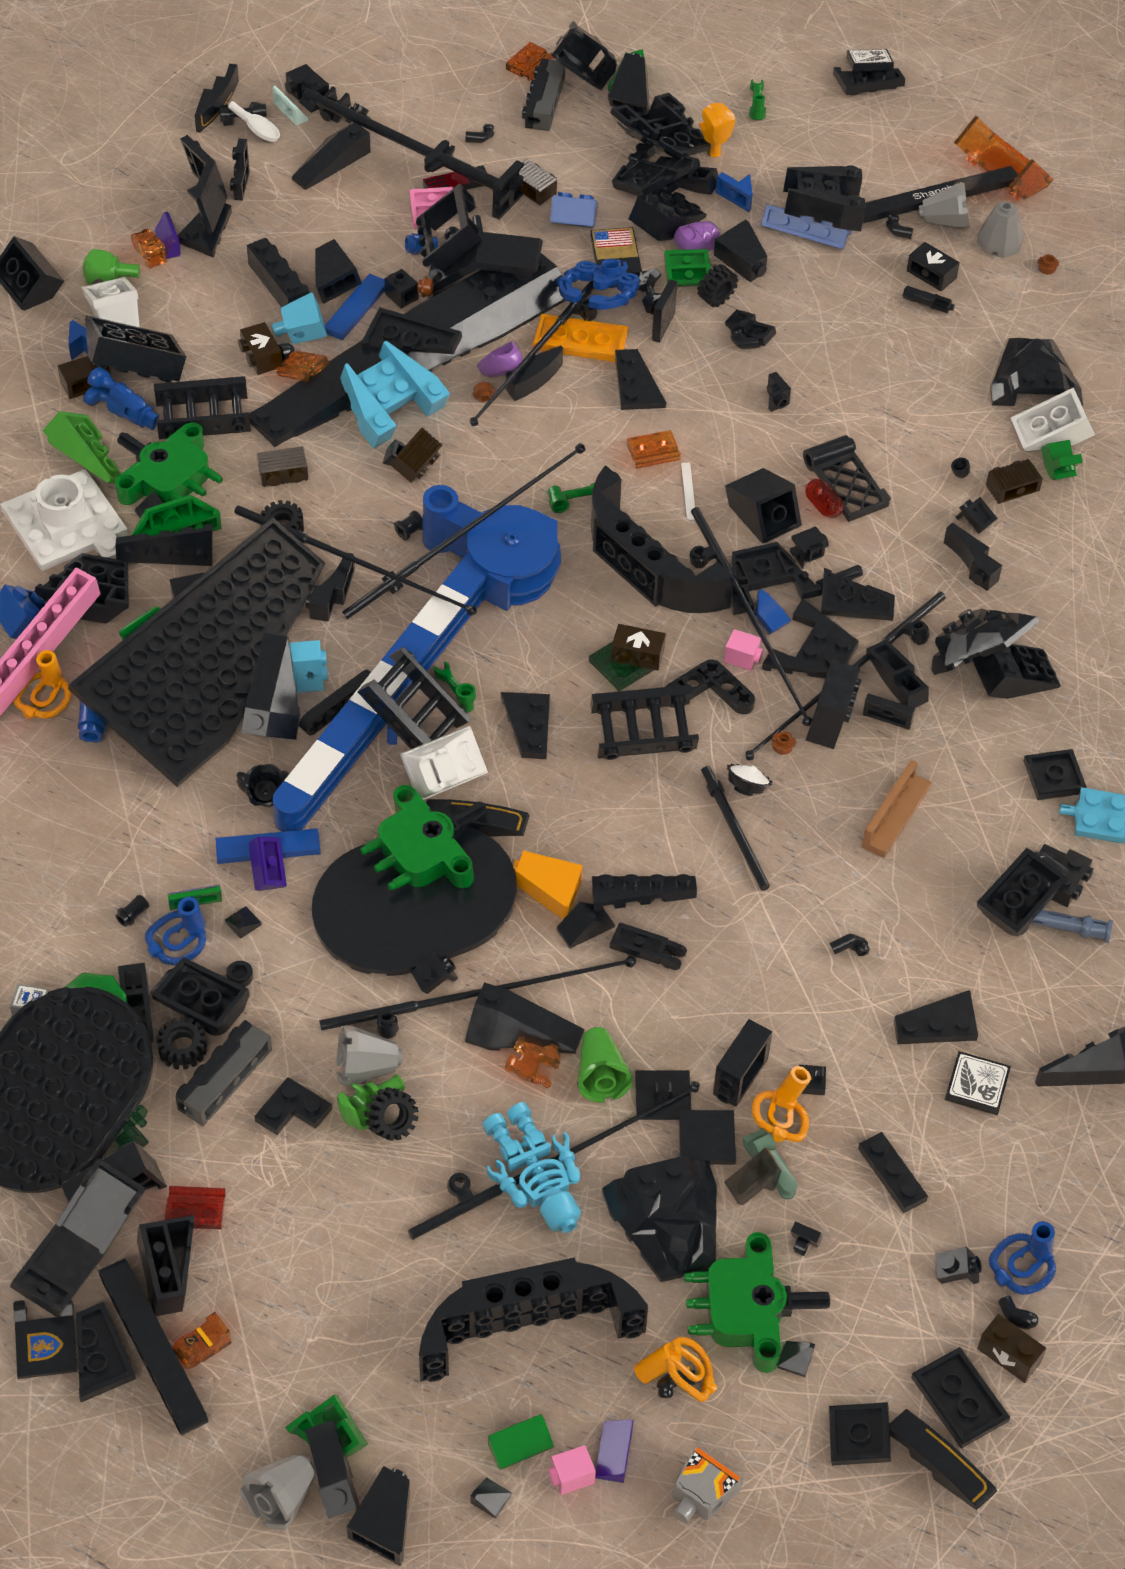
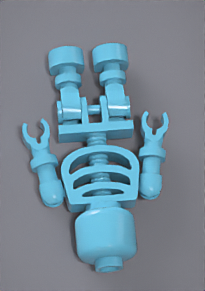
(549, 1175)

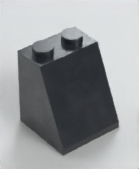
(765, 504)

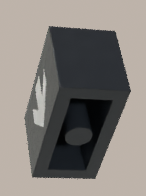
(933, 266)

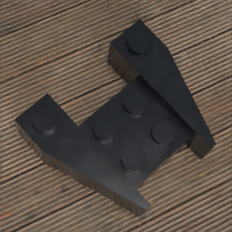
(826, 195)

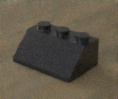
(27, 274)

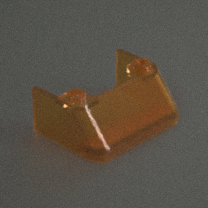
(993, 153)

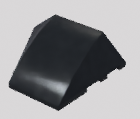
(111, 580)

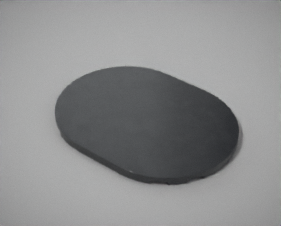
(401, 928)
(67, 1084)

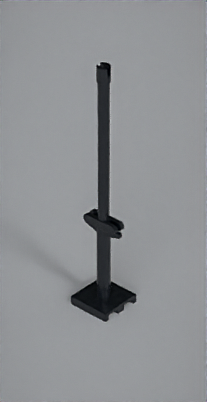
(504, 188)

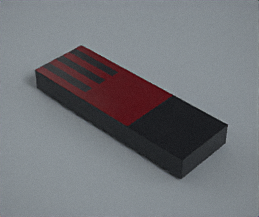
(451, 180)

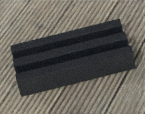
(888, 711)

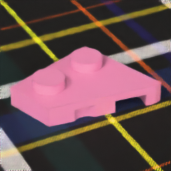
(424, 198)

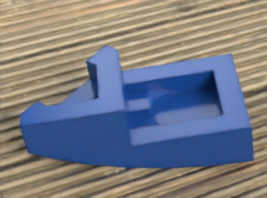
(770, 612)

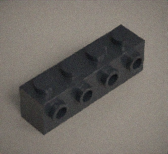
(275, 272)

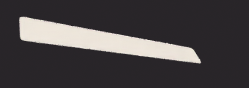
(688, 489)

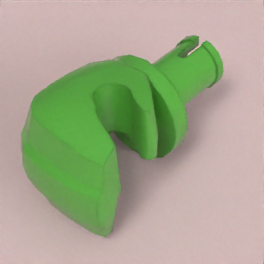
(105, 266)
(353, 1107)

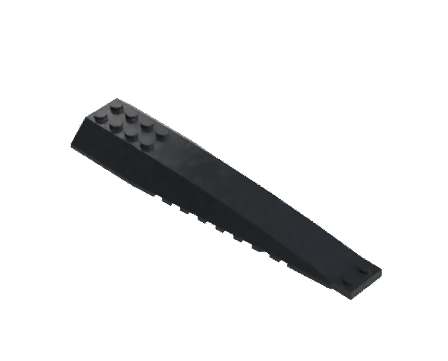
(479, 305)

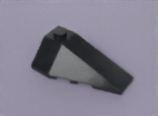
(333, 155)
(272, 697)
(503, 1016)
(1092, 1066)

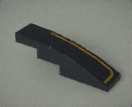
(216, 97)
(497, 822)
(944, 1461)

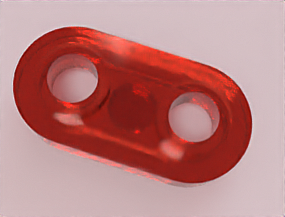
(824, 500)

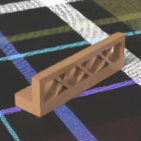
(895, 811)

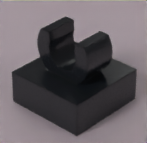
(818, 1080)
(805, 1237)

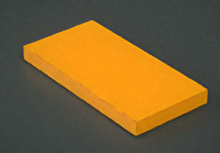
(583, 337)

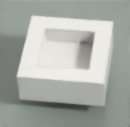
(106, 547)

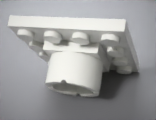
(62, 518)

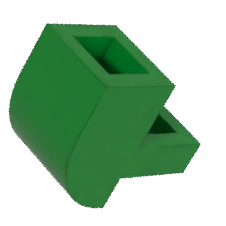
(1060, 460)

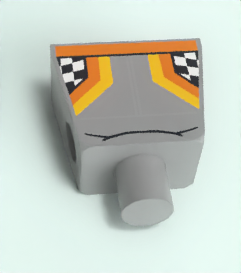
(704, 1486)

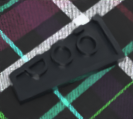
(410, 334)

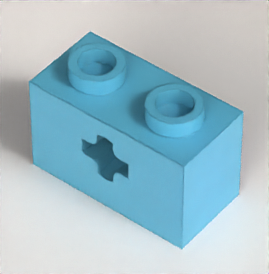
(308, 666)

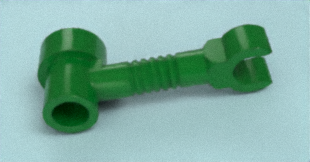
(757, 110)
(559, 499)
(464, 692)

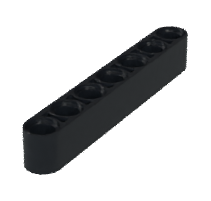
(153, 1347)

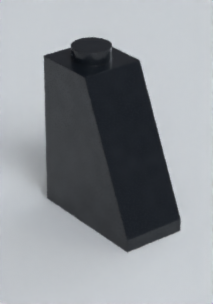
(631, 84)
(742, 251)
(334, 271)
(383, 1516)

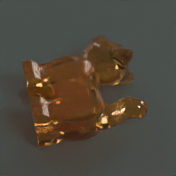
(528, 1064)

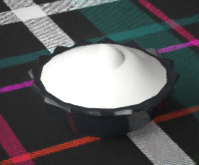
(748, 779)

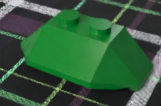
(176, 515)

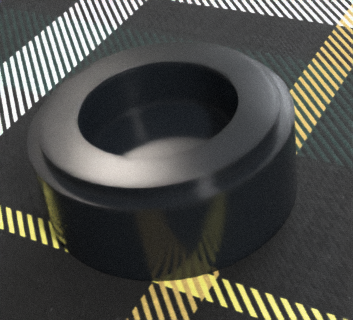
(240, 972)

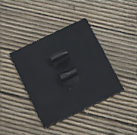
(658, 1086)

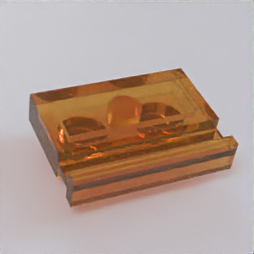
(526, 60)
(302, 365)
(653, 449)

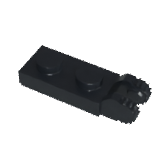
(647, 946)

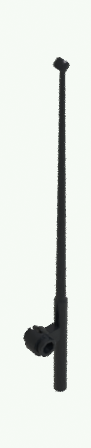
(580, 308)
(304, 538)
(714, 551)
(393, 585)
(911, 626)
(387, 1021)
(468, 1201)

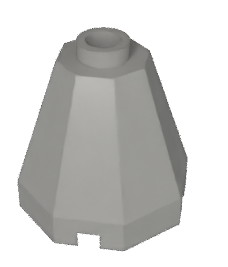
(946, 207)
(1002, 231)
(365, 1056)
(278, 1490)

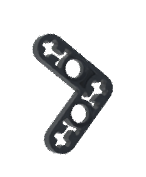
(714, 681)

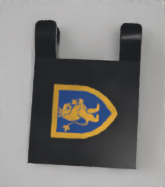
(44, 1344)

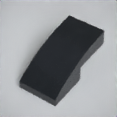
(750, 326)

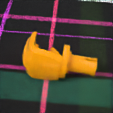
(717, 126)

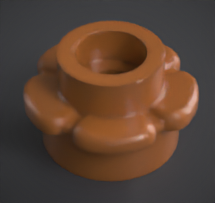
(1047, 264)
(425, 287)
(483, 391)
(783, 747)

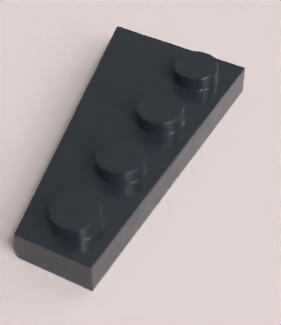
(175, 548)
(643, 889)

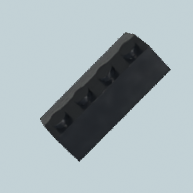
(133, 349)

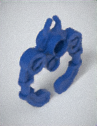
(604, 276)

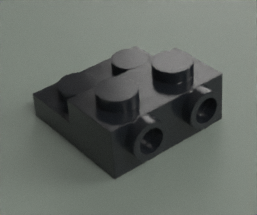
(1078, 871)

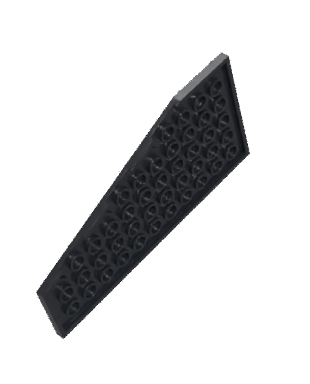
(188, 670)

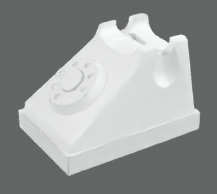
(114, 301)
(444, 763)

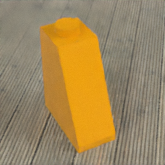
(549, 881)

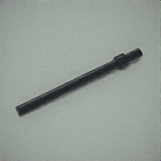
(716, 790)

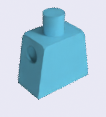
(301, 320)

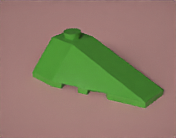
(80, 440)

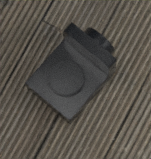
(778, 392)
(977, 514)

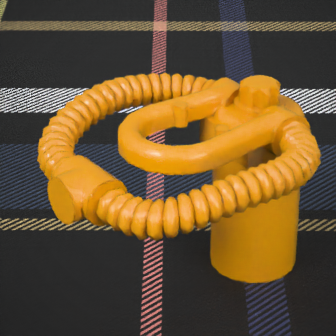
(52, 676)
(785, 1097)
(668, 1359)

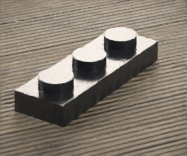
(892, 1172)

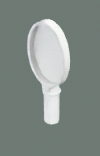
(258, 124)

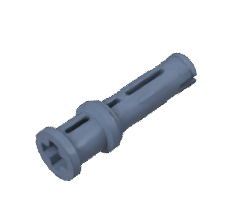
(1084, 926)

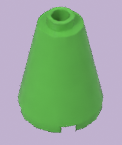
(602, 1067)

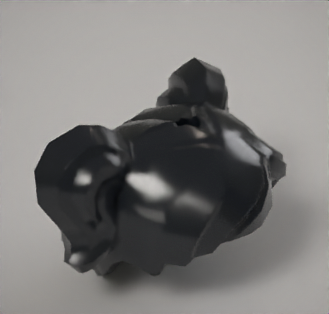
(261, 780)

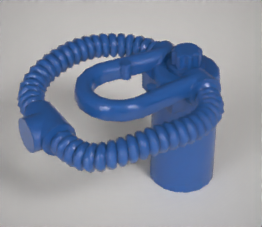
(192, 921)
(1039, 1245)

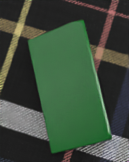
(520, 1441)

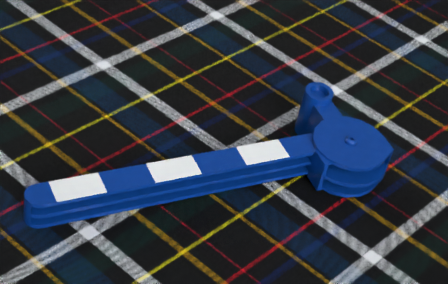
(504, 561)

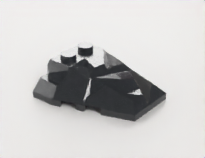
(663, 127)
(1031, 368)
(976, 635)
(668, 1214)

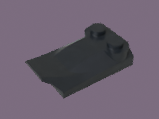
(1023, 891)
(201, 996)

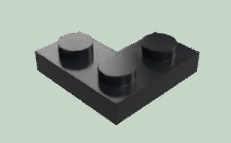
(241, 169)
(289, 1101)

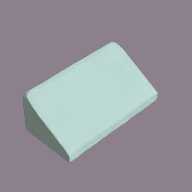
(288, 107)

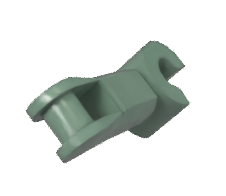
(758, 1141)

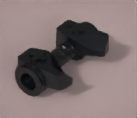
(227, 116)
(646, 283)

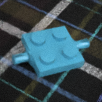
(1098, 815)

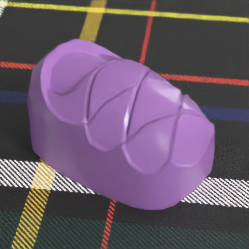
(696, 236)
(501, 361)

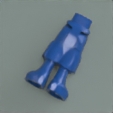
(119, 399)

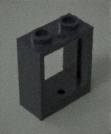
(742, 1063)

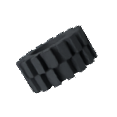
(717, 285)
(285, 512)
(179, 1030)
(404, 1119)

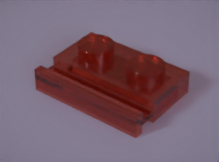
(203, 1202)

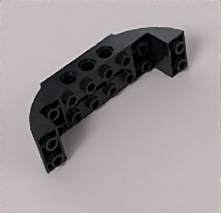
(644, 560)
(524, 1299)

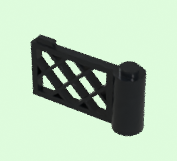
(832, 456)

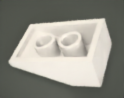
(1053, 421)

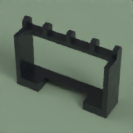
(468, 235)

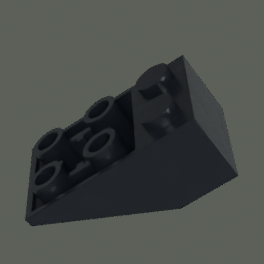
(664, 214)
(1016, 672)

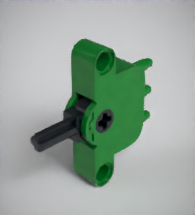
(166, 468)
(423, 842)
(735, 1303)

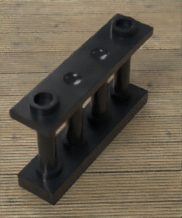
(198, 392)
(653, 700)
(393, 712)

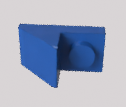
(737, 192)
(77, 339)

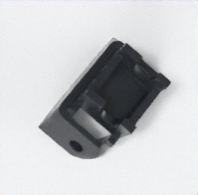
(578, 50)

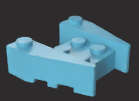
(387, 388)

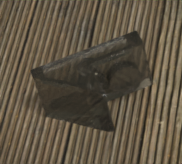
(755, 1175)

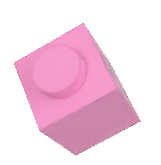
(743, 650)
(572, 1470)

